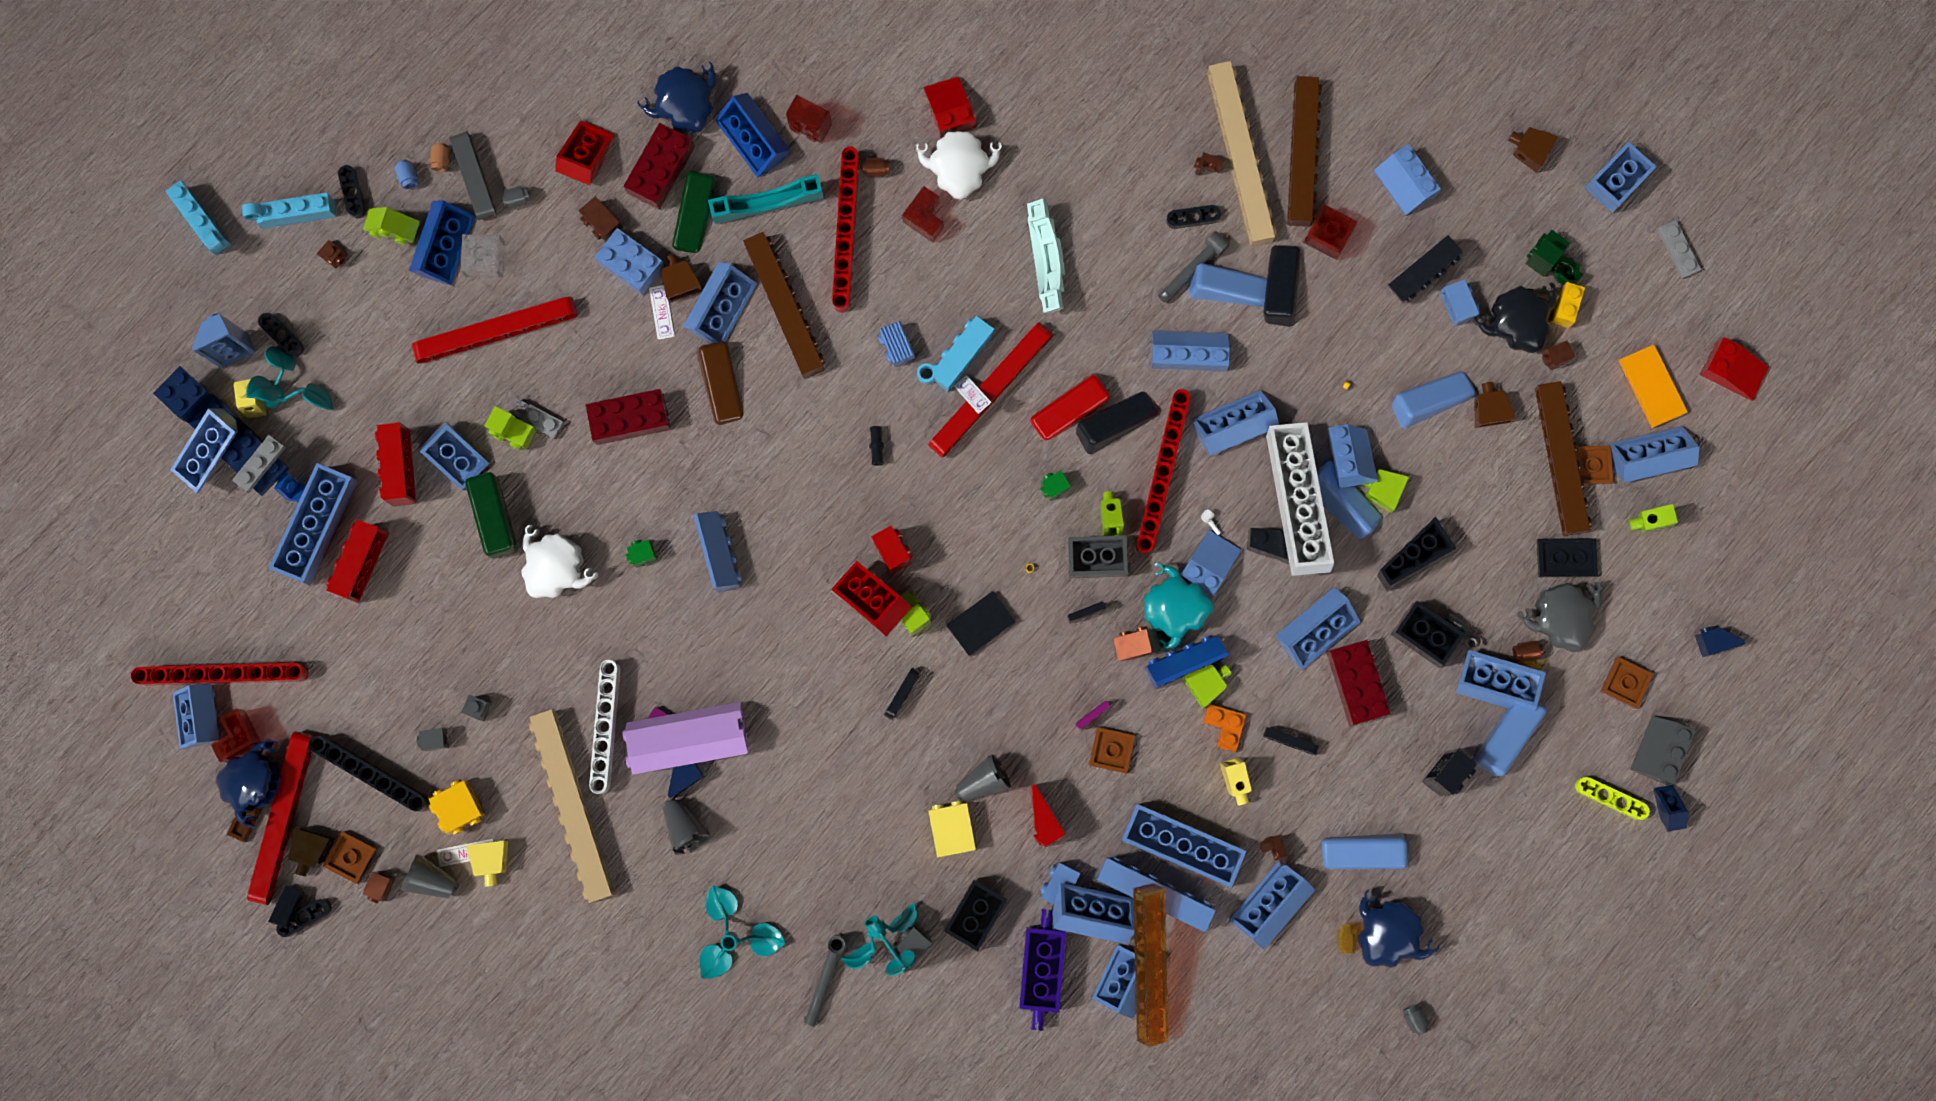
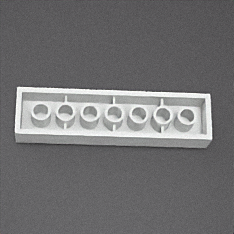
(1299, 499)

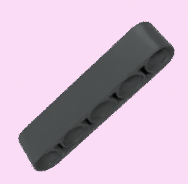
(473, 175)

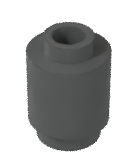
(516, 197)
(1416, 1019)

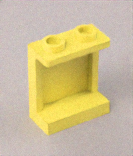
(951, 829)

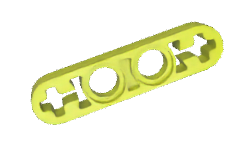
(1612, 797)

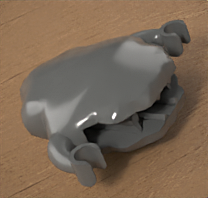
(1565, 615)

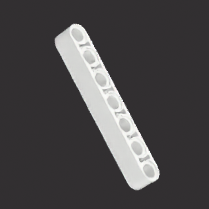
(600, 718)

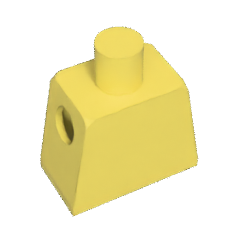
(243, 404)
(1233, 772)
(488, 860)

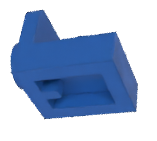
(289, 488)

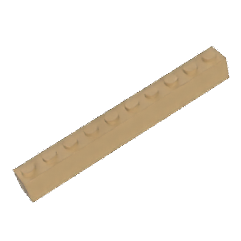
(1240, 154)
(571, 805)

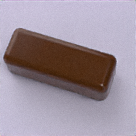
(720, 382)

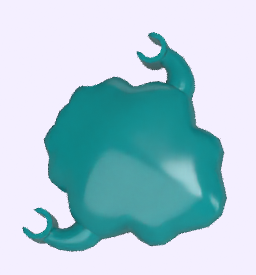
(1176, 606)

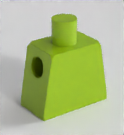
(1387, 489)
(1111, 515)
(1662, 518)
(1207, 683)

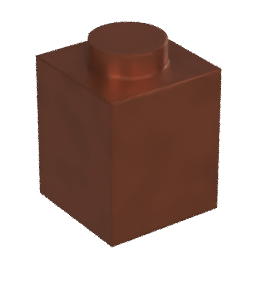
(1558, 355)
(378, 887)

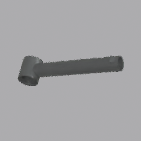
(1215, 245)
(824, 981)

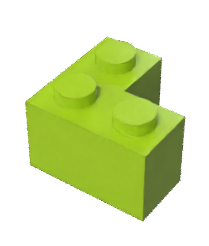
(390, 223)
(505, 426)
(917, 616)

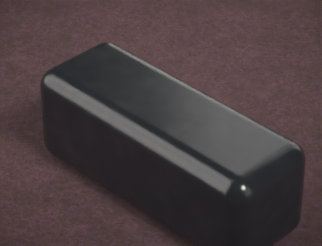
(1282, 285)
(1115, 421)

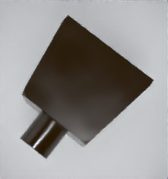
(308, 849)

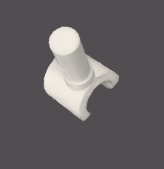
(1206, 517)

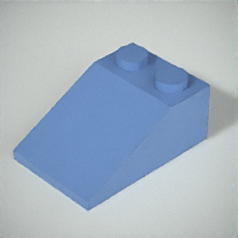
(453, 455)
(1210, 563)

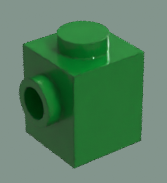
(1054, 485)
(641, 553)

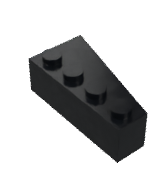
(1425, 269)
(1269, 544)
(1419, 554)

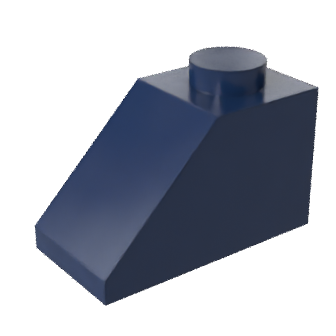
(1716, 640)
(683, 778)
(1671, 808)

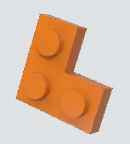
(1230, 724)

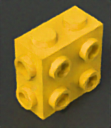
(456, 807)

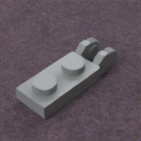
(538, 419)

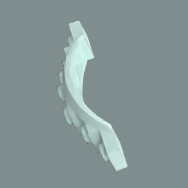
(1047, 256)

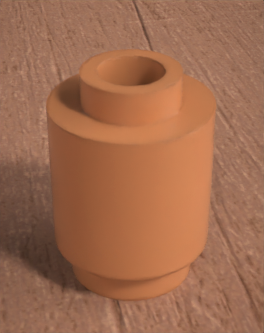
(439, 157)

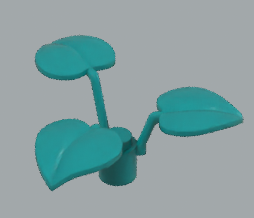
(261, 388)
(877, 929)
(716, 961)

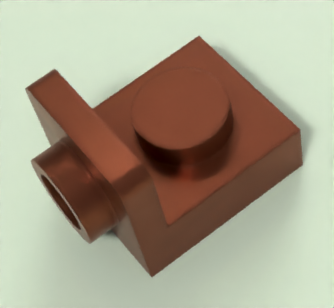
(1210, 163)
(332, 254)
(1275, 845)

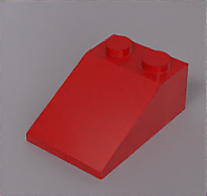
(950, 106)
(583, 152)
(1734, 368)
(1045, 823)

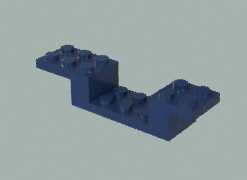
(191, 400)

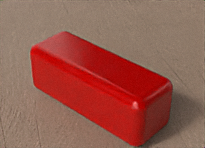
(1070, 407)

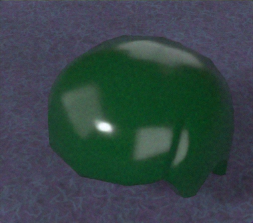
(1566, 271)

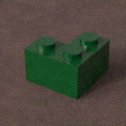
(1546, 252)

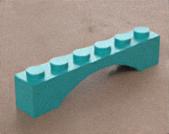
(740, 206)

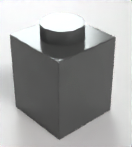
(476, 708)
(432, 739)

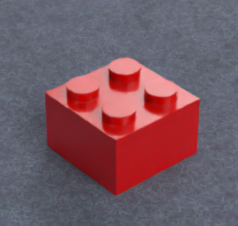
(891, 549)

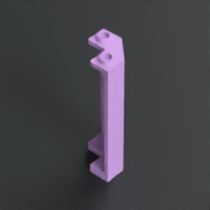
(685, 738)

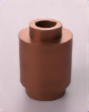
(876, 167)
(1527, 651)

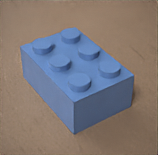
(1620, 177)
(629, 261)

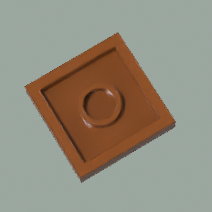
(1595, 464)
(1626, 682)
(1111, 750)
(350, 857)

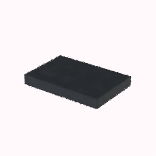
(1567, 558)
(980, 623)

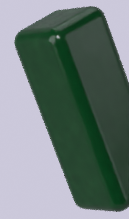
(693, 212)
(491, 515)

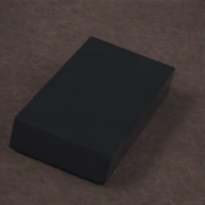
(1086, 612)
(286, 906)

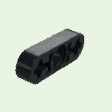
(358, 197)
(1207, 219)
(281, 342)
(902, 693)
(1291, 741)
(319, 915)

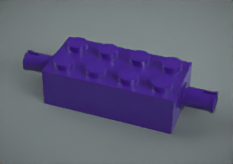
(1042, 970)

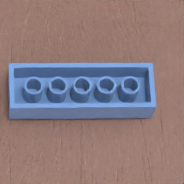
(313, 524)
(1183, 845)
(1176, 905)

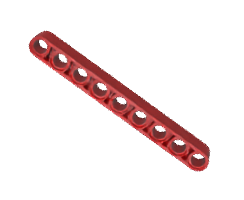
(844, 220)
(494, 329)
(991, 388)
(1163, 462)
(210, 674)
(280, 819)

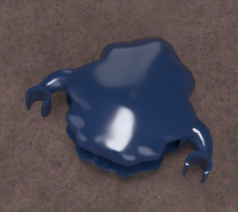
(683, 98)
(249, 782)
(1391, 934)

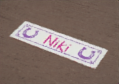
(661, 312)
(972, 394)
(456, 854)

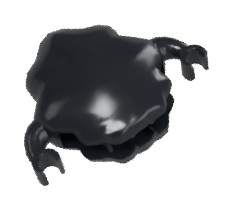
(1521, 318)

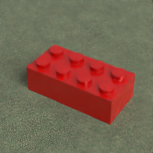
(396, 464)
(357, 561)
(871, 598)

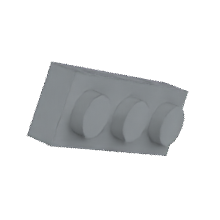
(1679, 249)
(258, 463)

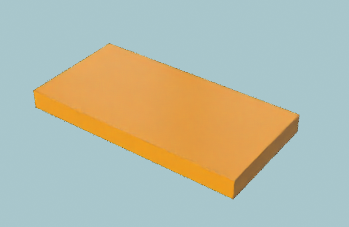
(1652, 386)

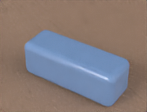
(1227, 286)
(1432, 398)
(1347, 503)
(1509, 737)
(1366, 852)

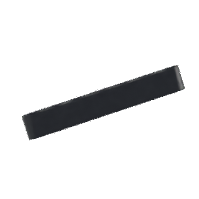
(362, 767)

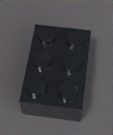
(1428, 634)
(1450, 773)
(975, 915)

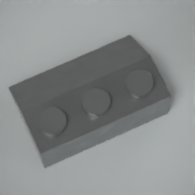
(1663, 750)

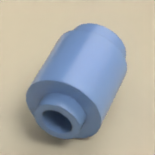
(406, 174)

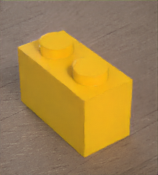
(1567, 305)

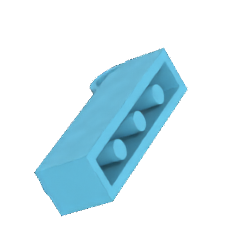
(290, 210)
(198, 217)
(960, 355)

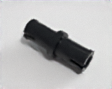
(876, 445)

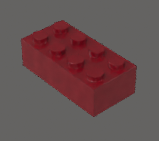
(659, 166)
(628, 417)
(1358, 683)

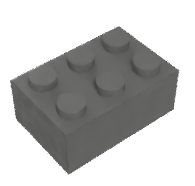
(1097, 557)

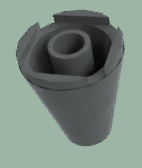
(983, 780)
(683, 827)
(429, 879)

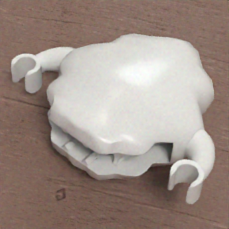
(959, 162)
(552, 565)

